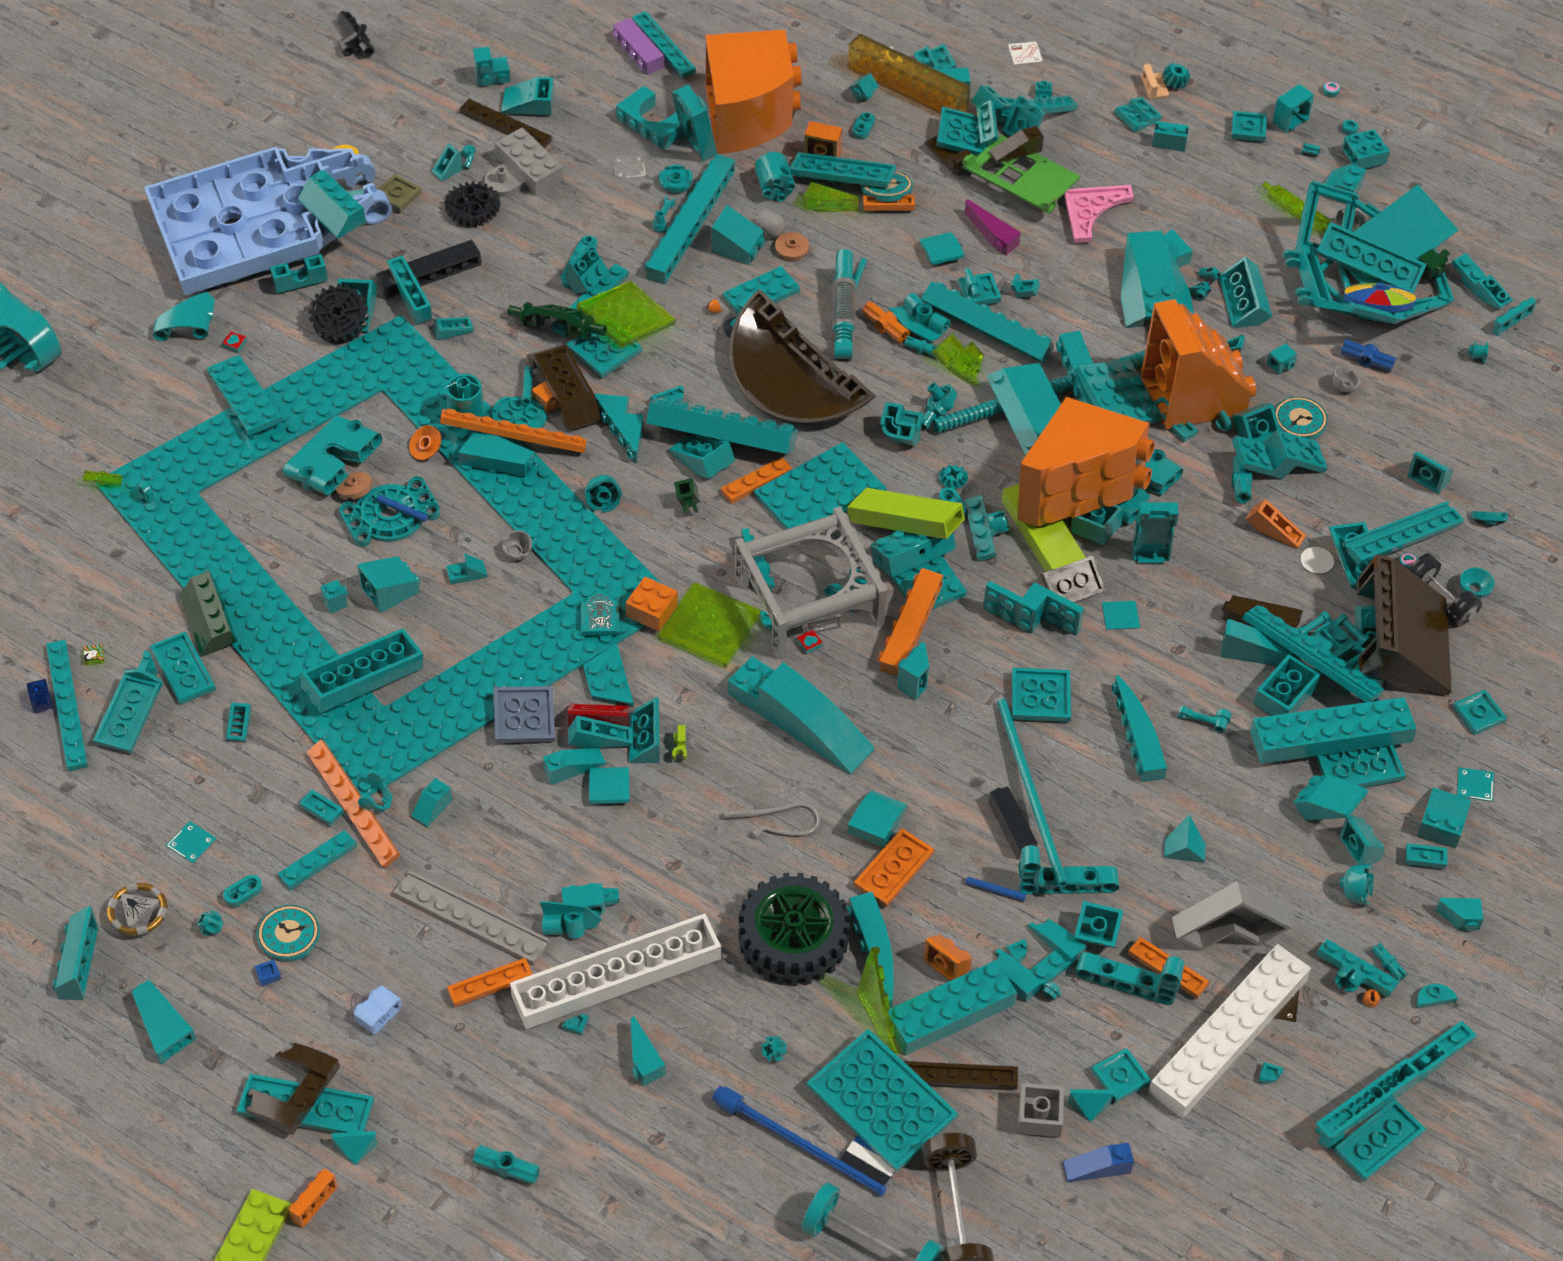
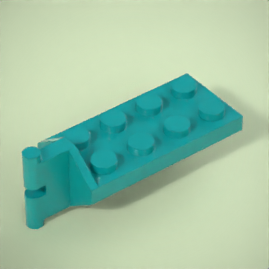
(130, 707)

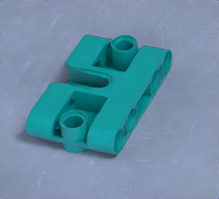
(316, 461)
(1164, 475)

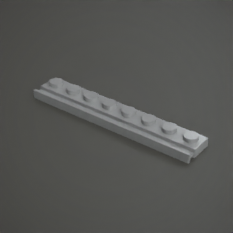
(471, 917)

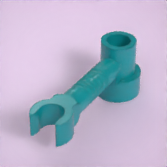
(659, 222)
(1220, 720)

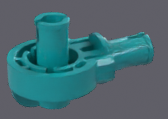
(940, 402)

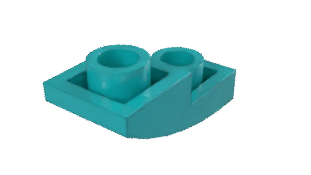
(1043, 89)

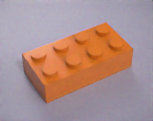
(313, 1198)

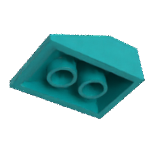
(368, 290)
(703, 454)
(1328, 798)
(1444, 818)

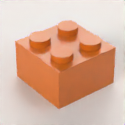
(823, 139)
(651, 604)

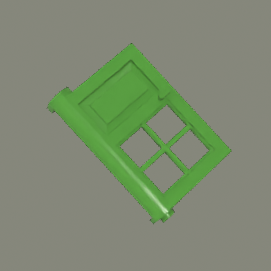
(1038, 186)

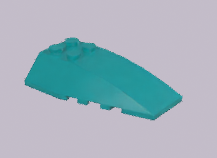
(1150, 277)

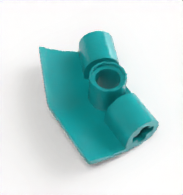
(919, 319)

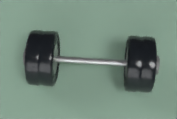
(1464, 607)

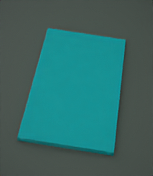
(1408, 226)

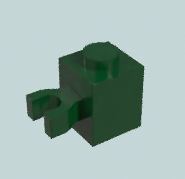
(1435, 263)
(687, 494)

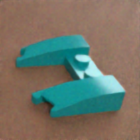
(1065, 953)

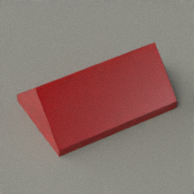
(608, 713)

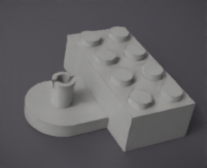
(523, 166)

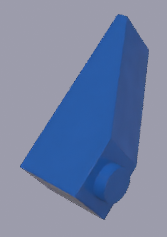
(1100, 1163)

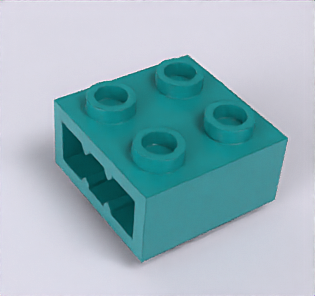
(1365, 149)

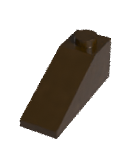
(1021, 144)

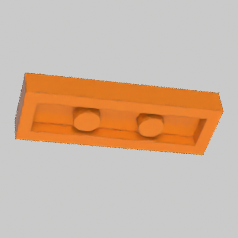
(906, 203)

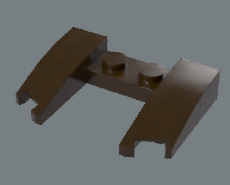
(288, 1116)

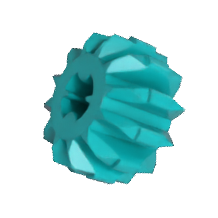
(1176, 76)

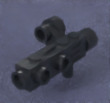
(356, 36)

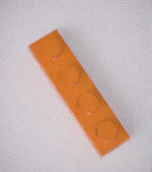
(747, 484)
(1155, 960)
(488, 982)

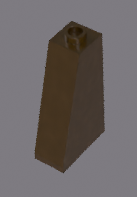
(1239, 605)

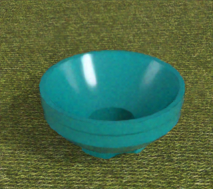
(1479, 578)

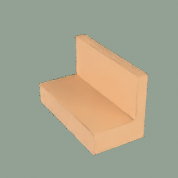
(1154, 83)

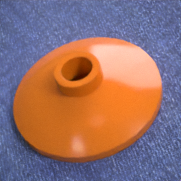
(425, 442)

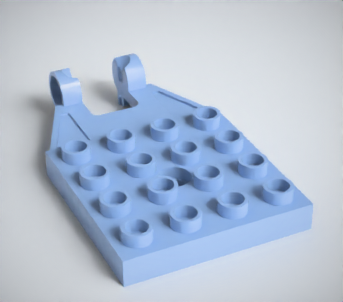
(264, 199)

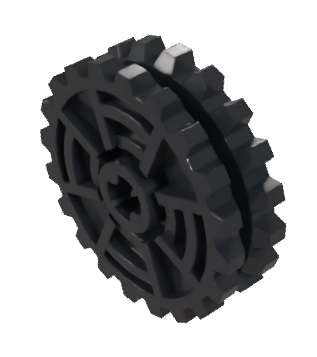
(348, 323)

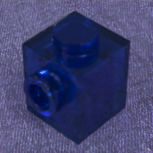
(39, 695)

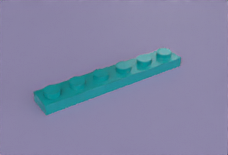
(665, 45)
(611, 280)

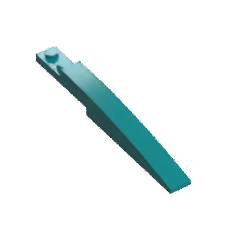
(1396, 1081)

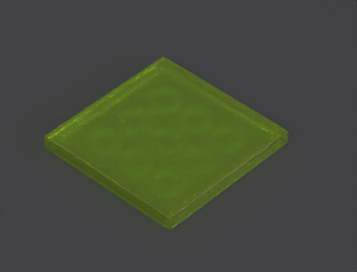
(627, 313)
(709, 625)

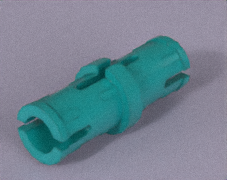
(920, 346)
(1389, 962)

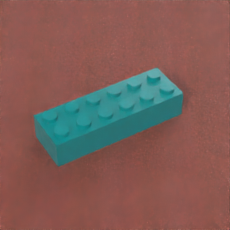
(361, 670)
(951, 1007)

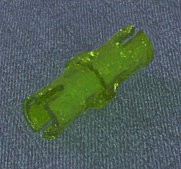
(102, 477)

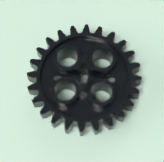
(472, 203)

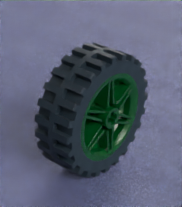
(816, 914)

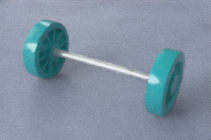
(822, 1210)

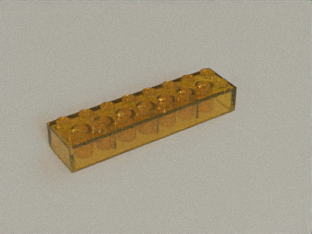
(907, 75)

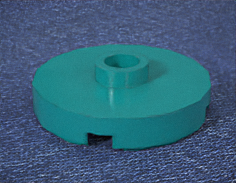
(675, 178)

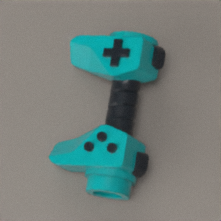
(1203, 289)

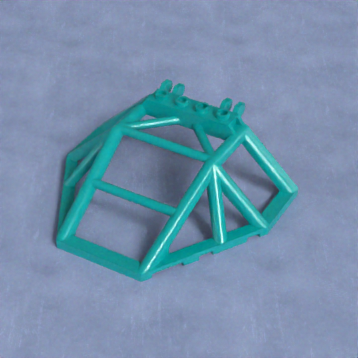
(1318, 291)

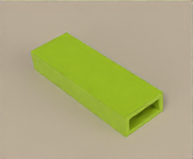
(906, 513)
(1049, 542)

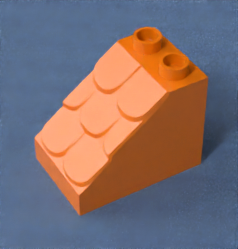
(1192, 368)
(1083, 463)

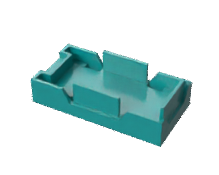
(1155, 532)

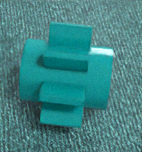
(210, 923)
(774, 1048)

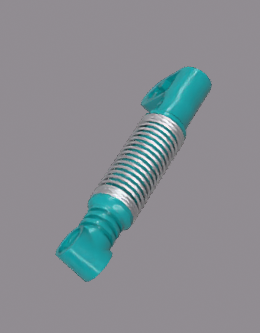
(843, 304)

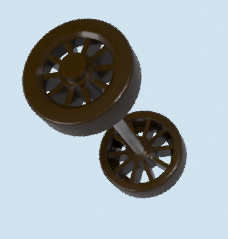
(952, 1153)

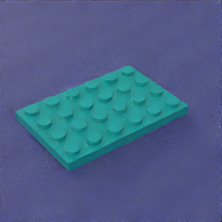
(817, 487)
(882, 1099)

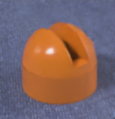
(714, 307)
(1367, 997)

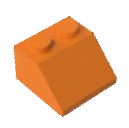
(946, 957)

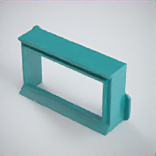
(701, 136)

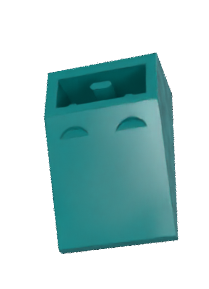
(530, 97)

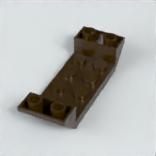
(567, 386)

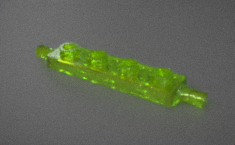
(1294, 205)

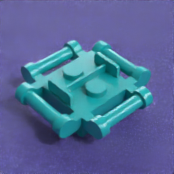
(1335, 639)

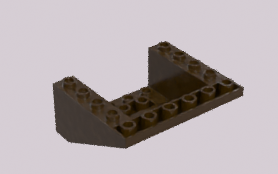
(1410, 628)

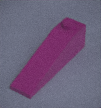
(998, 233)

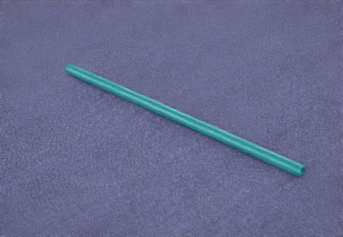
(1032, 794)

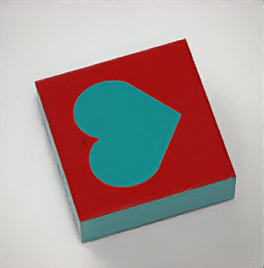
(234, 342)
(809, 641)

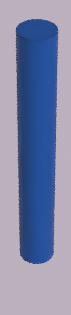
(402, 508)
(995, 888)

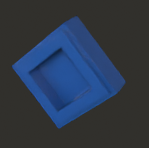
(267, 972)

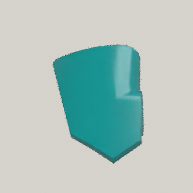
(568, 919)

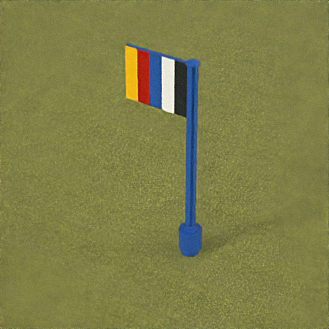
(857, 1162)

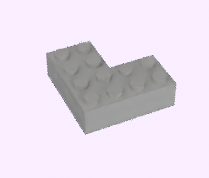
(1231, 911)

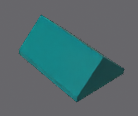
(645, 733)

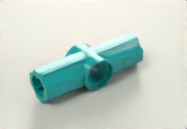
(519, 1168)

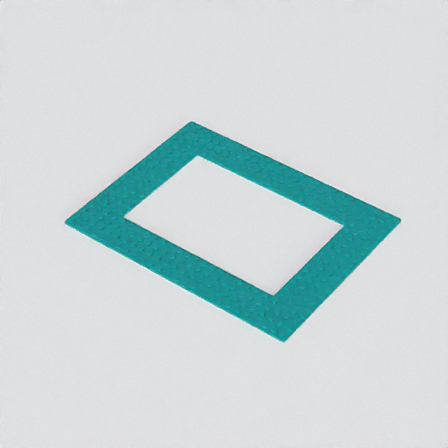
(280, 639)

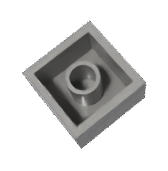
(1040, 1110)

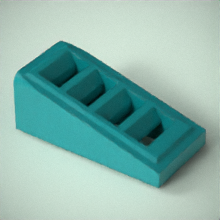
(446, 327)
(241, 708)

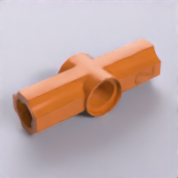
(885, 322)

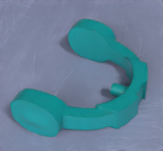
(368, 802)

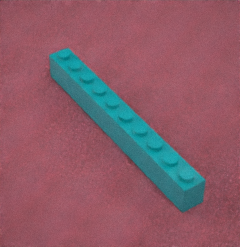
(690, 219)

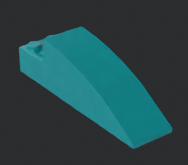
(801, 712)

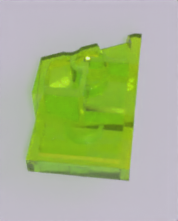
(960, 359)

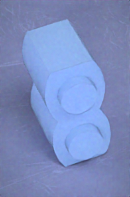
(377, 1010)

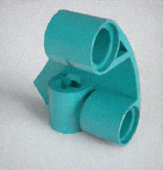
(191, 313)

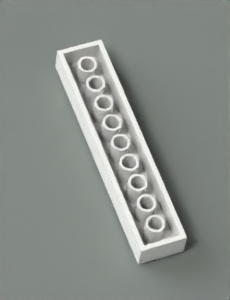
(615, 971)
(1229, 1031)

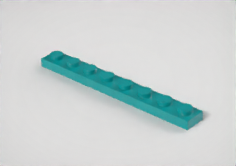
(67, 705)

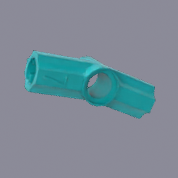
(1241, 482)

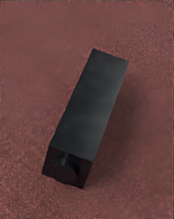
(1011, 820)

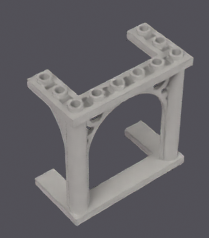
(844, 539)

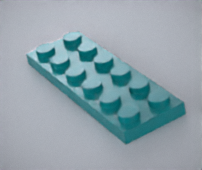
(843, 170)
(1370, 258)
(244, 395)
(333, 1112)

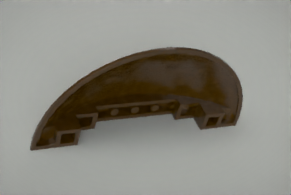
(785, 371)

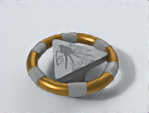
(137, 909)

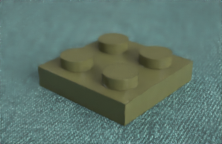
(400, 192)

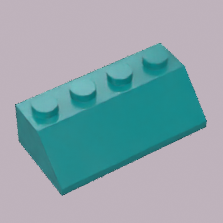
(331, 204)
(1245, 294)
(1339, 534)
(76, 955)

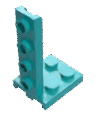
(1031, 112)

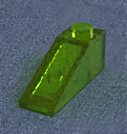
(825, 199)

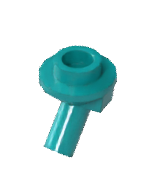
(468, 152)

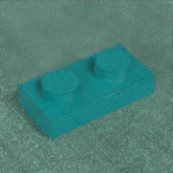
(321, 807)
(1426, 856)

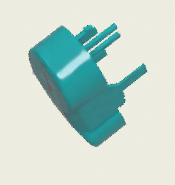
(41, 341)

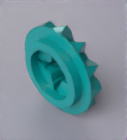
(949, 481)

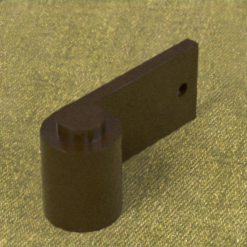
(950, 158)

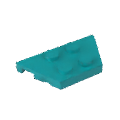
(608, 678)

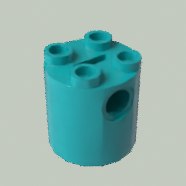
(774, 176)
(465, 394)

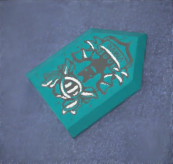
(600, 614)

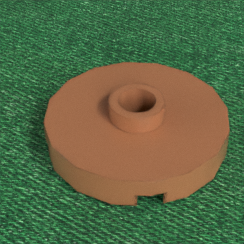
(792, 246)
(355, 486)

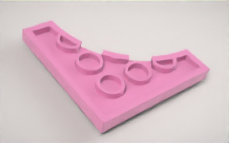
(1087, 204)

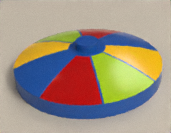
(1380, 296)

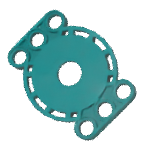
(368, 512)

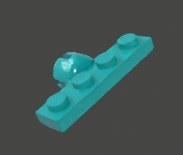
(984, 526)
(1355, 970)

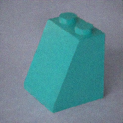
(736, 237)
(387, 582)

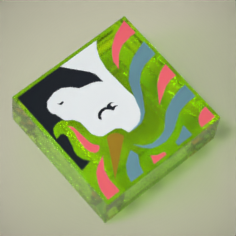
(93, 654)

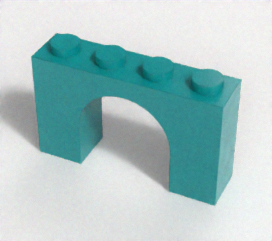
(659, 133)

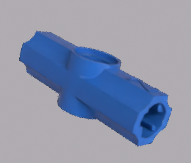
(1368, 355)

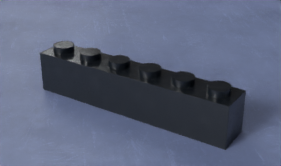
(434, 267)

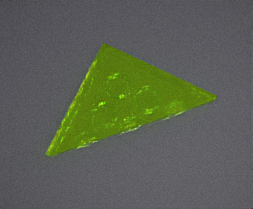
(875, 1002)

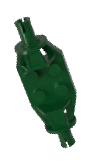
(574, 317)

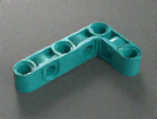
(1033, 876)
(1131, 978)

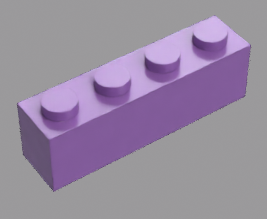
(638, 46)

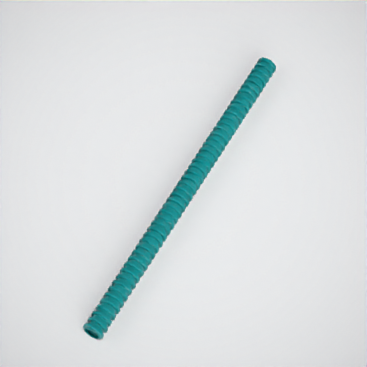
(993, 407)

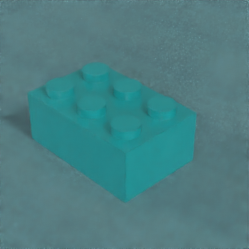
(1287, 687)

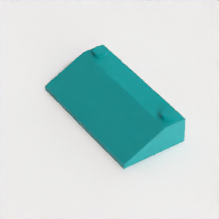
(1026, 400)

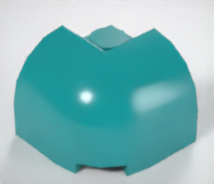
(900, 424)

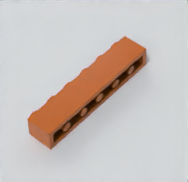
(911, 620)

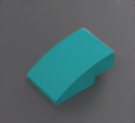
(876, 818)

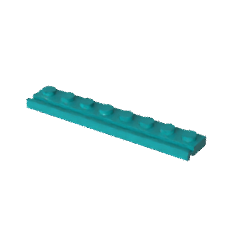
(1402, 532)
(1313, 654)

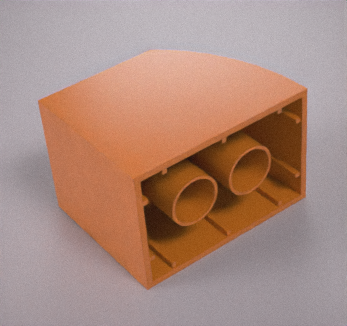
(750, 87)

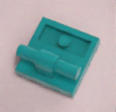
(979, 287)

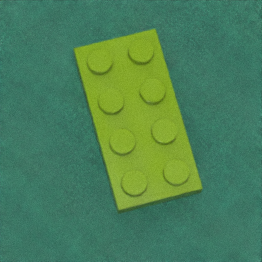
(255, 1228)

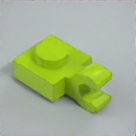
(680, 741)

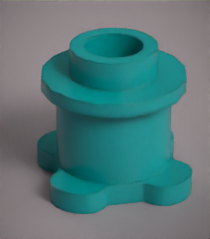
(1478, 351)

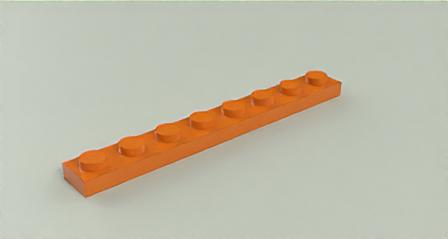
(507, 429)
(348, 797)

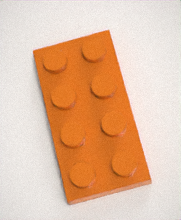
(894, 867)

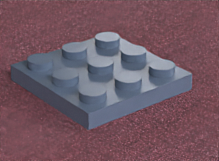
(524, 714)

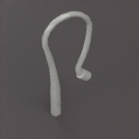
(758, 831)

